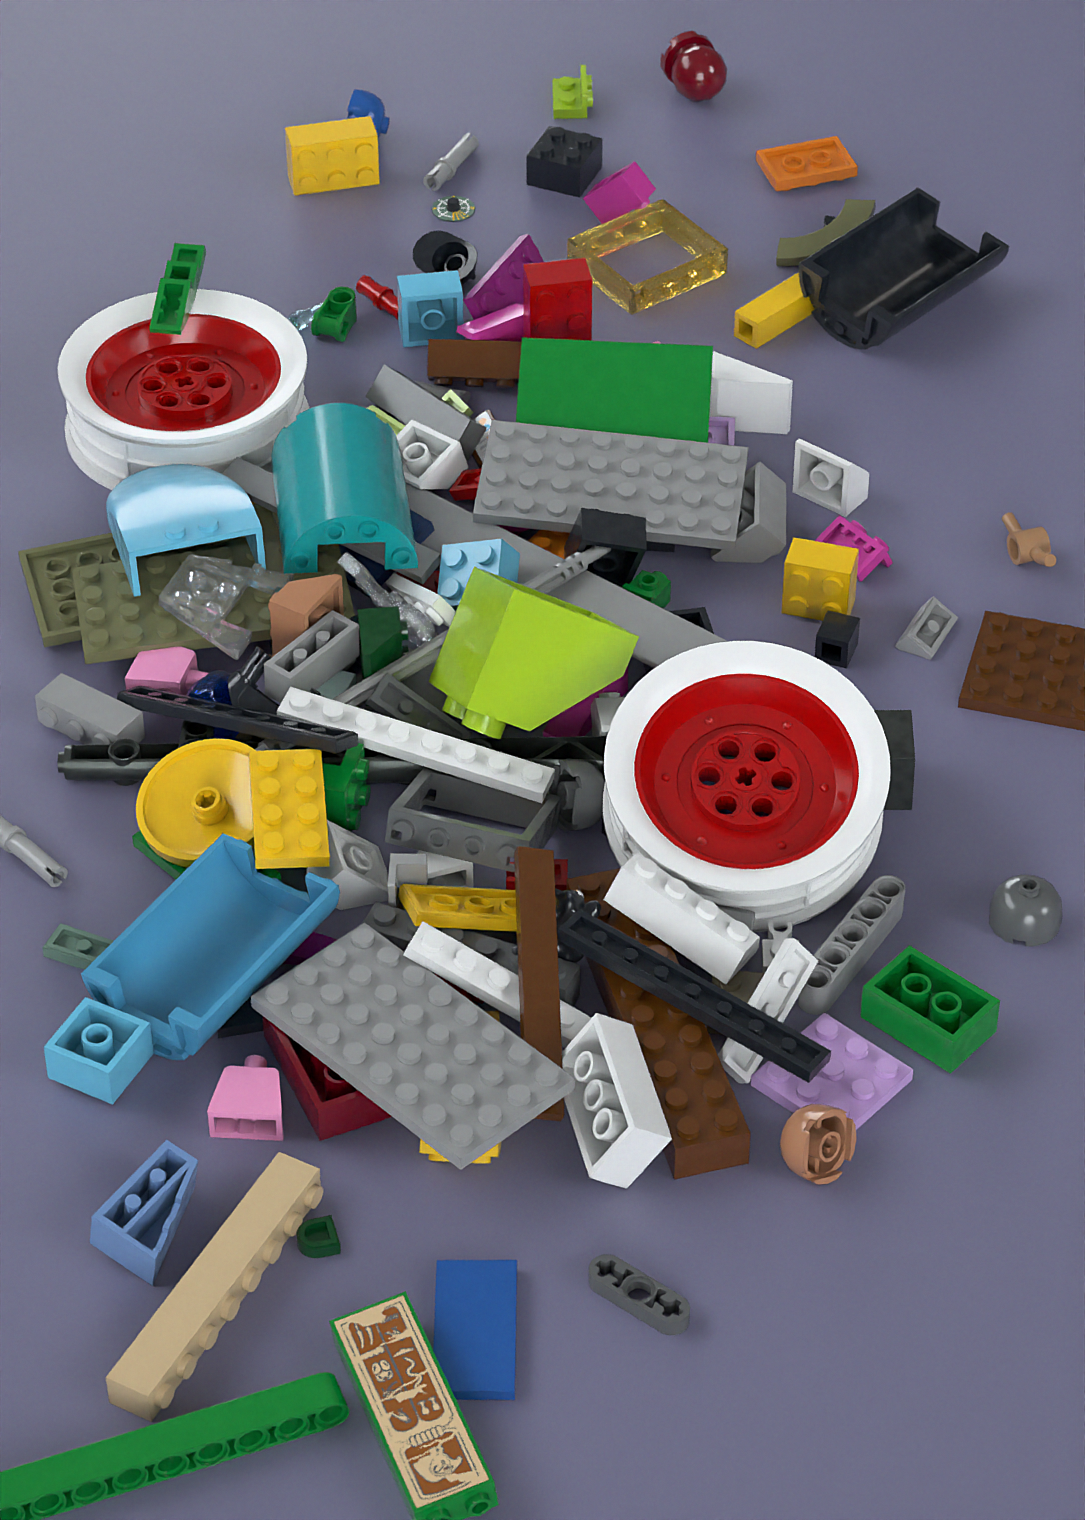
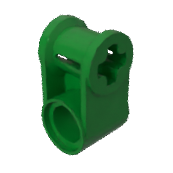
(336, 314)

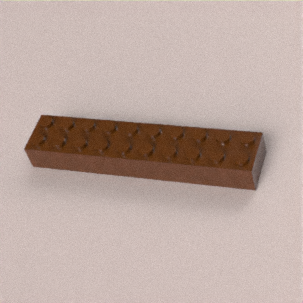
(678, 1052)

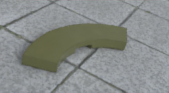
(796, 249)

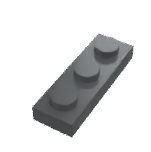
(401, 703)

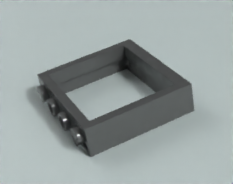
(464, 839)

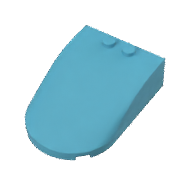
(178, 509)

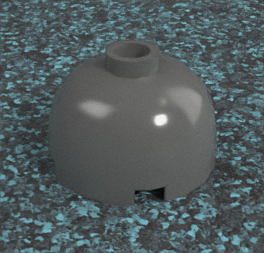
(581, 795)
(1026, 910)

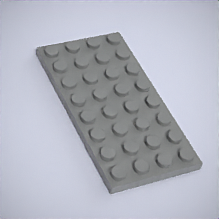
(549, 473)
(413, 1045)

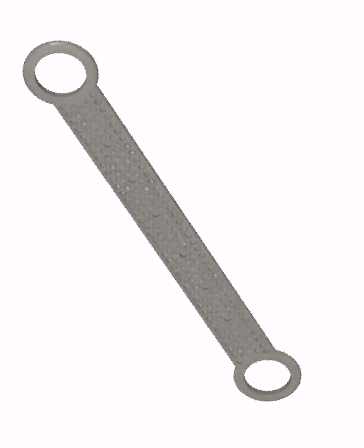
(659, 631)

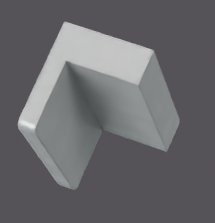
(405, 869)

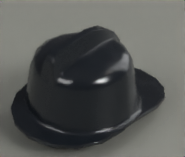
(445, 252)

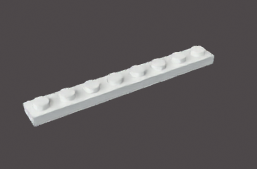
(423, 746)

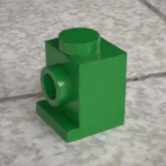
(651, 587)

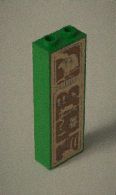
(413, 1412)

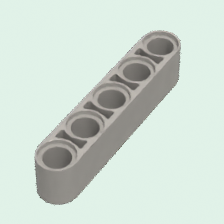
(853, 943)

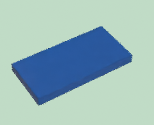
(477, 1327)

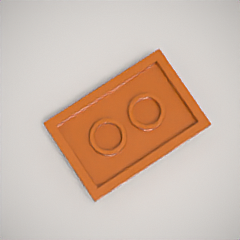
(806, 163)

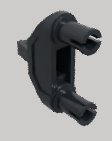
(244, 690)

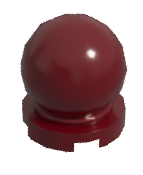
(694, 66)

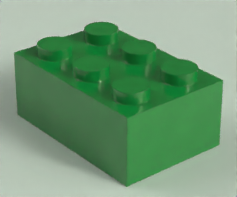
(930, 1009)

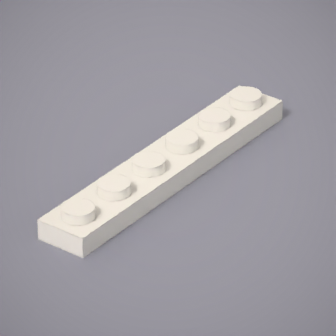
(481, 976)

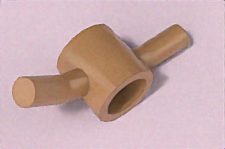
(1027, 544)

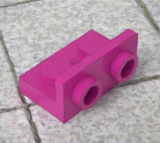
(855, 536)

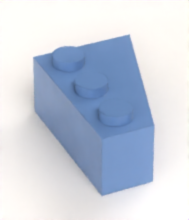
(146, 1211)

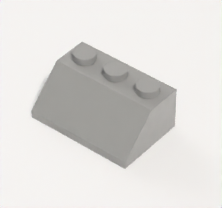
(760, 520)

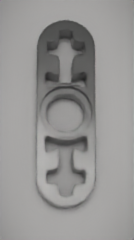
(646, 1310)

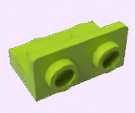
(572, 96)

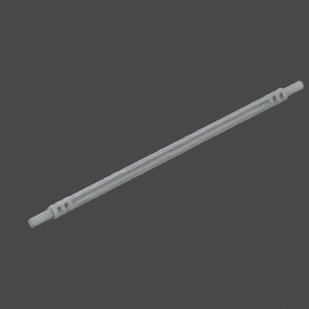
(430, 650)

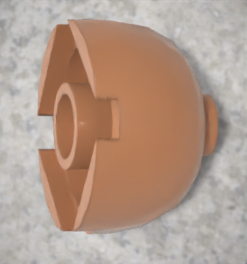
(818, 1142)

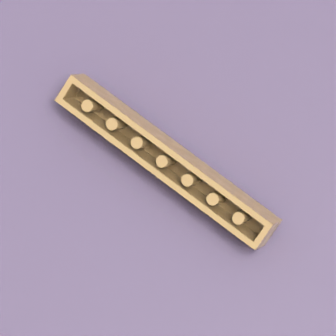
(214, 1287)

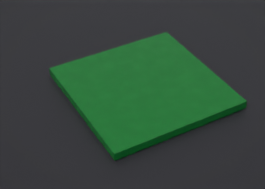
(616, 387)

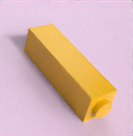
(772, 313)

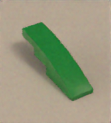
(178, 289)

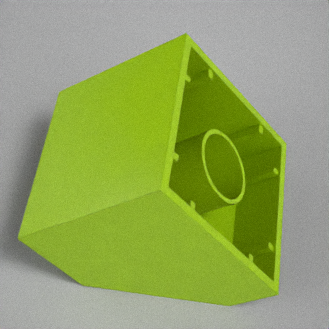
(523, 655)

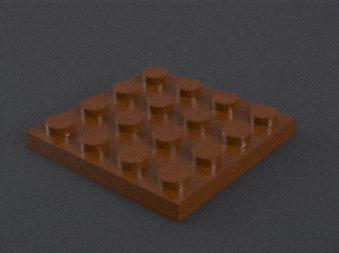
(1027, 671)

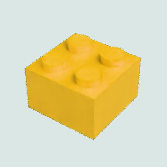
(819, 579)

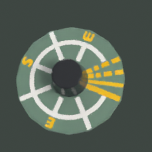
(453, 208)

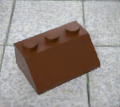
(473, 362)

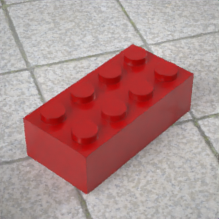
(557, 300)

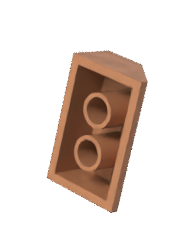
(301, 606)

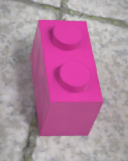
(620, 193)

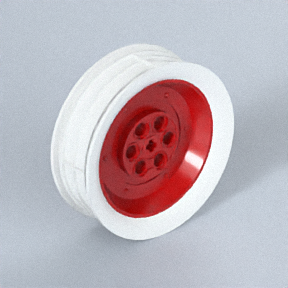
(180, 397)
(748, 705)

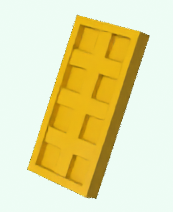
(288, 809)

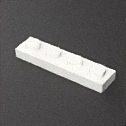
(425, 600)
(774, 997)

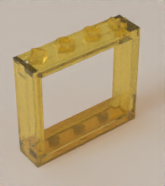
(638, 225)

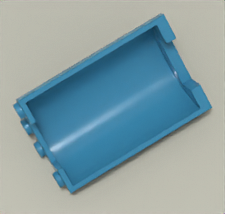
(206, 946)

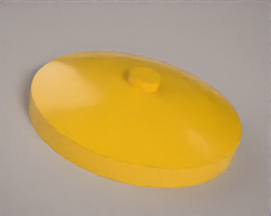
(196, 799)

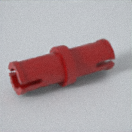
(381, 296)

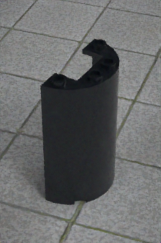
(891, 272)

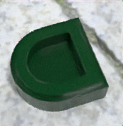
(318, 1238)

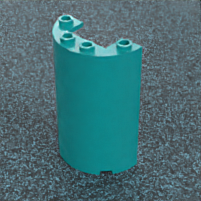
(340, 484)

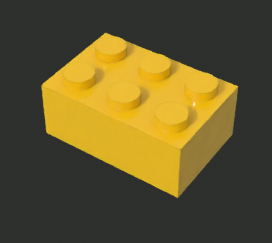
(332, 155)

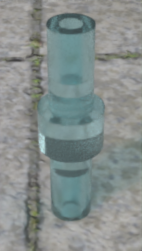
(302, 318)

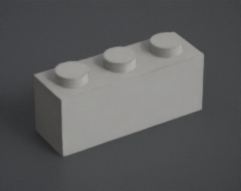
(312, 656)
(87, 713)

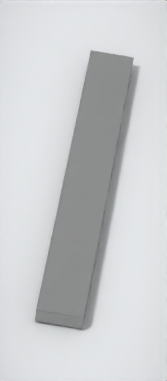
(260, 489)

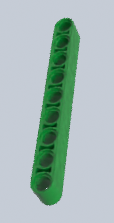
(171, 1448)

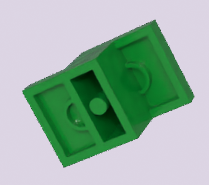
(347, 788)

